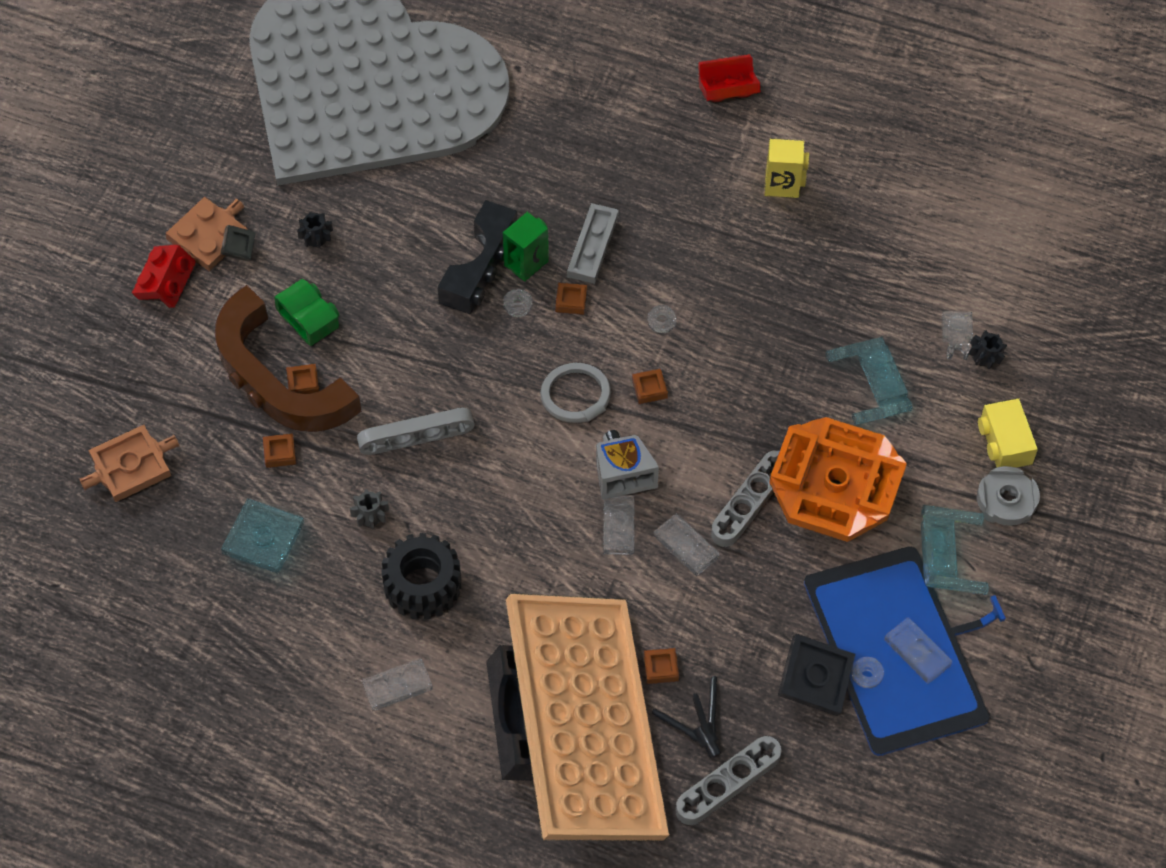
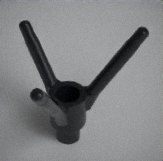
(706, 732)

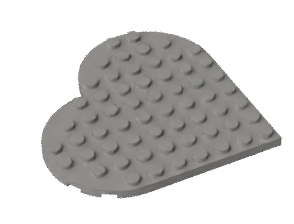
(367, 87)

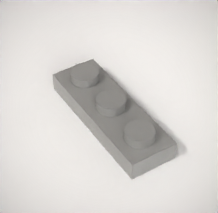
(592, 243)

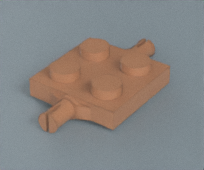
(202, 231)
(129, 463)

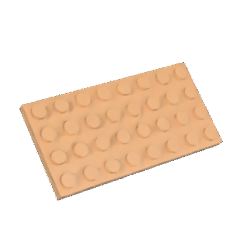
(585, 719)

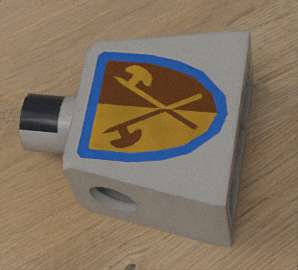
(624, 465)

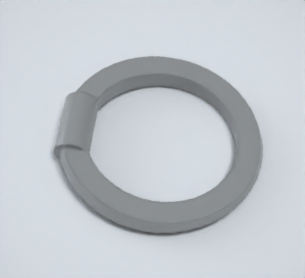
(581, 416)

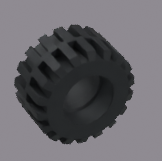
(417, 554)

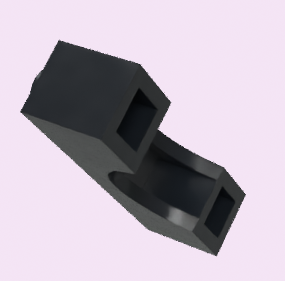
(465, 283)
(508, 715)

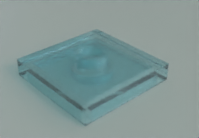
(262, 535)

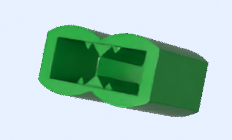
(307, 312)

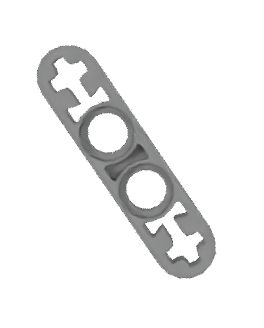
(415, 431)
(747, 496)
(731, 783)

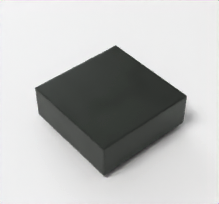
(237, 243)

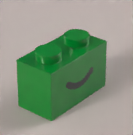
(526, 246)

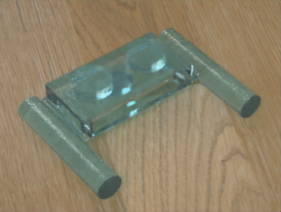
(882, 378)
(940, 549)

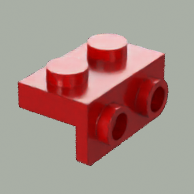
(728, 78)
(164, 275)

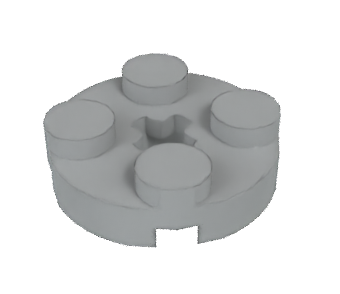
(1003, 511)

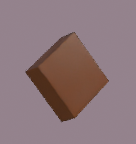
(571, 298)
(303, 379)
(649, 386)
(279, 450)
(661, 666)

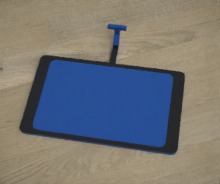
(857, 610)

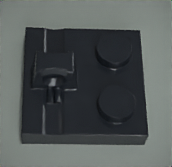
(816, 674)

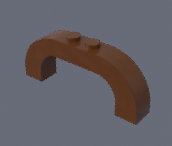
(293, 410)

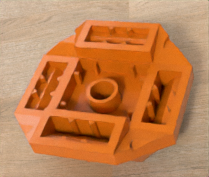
(842, 452)

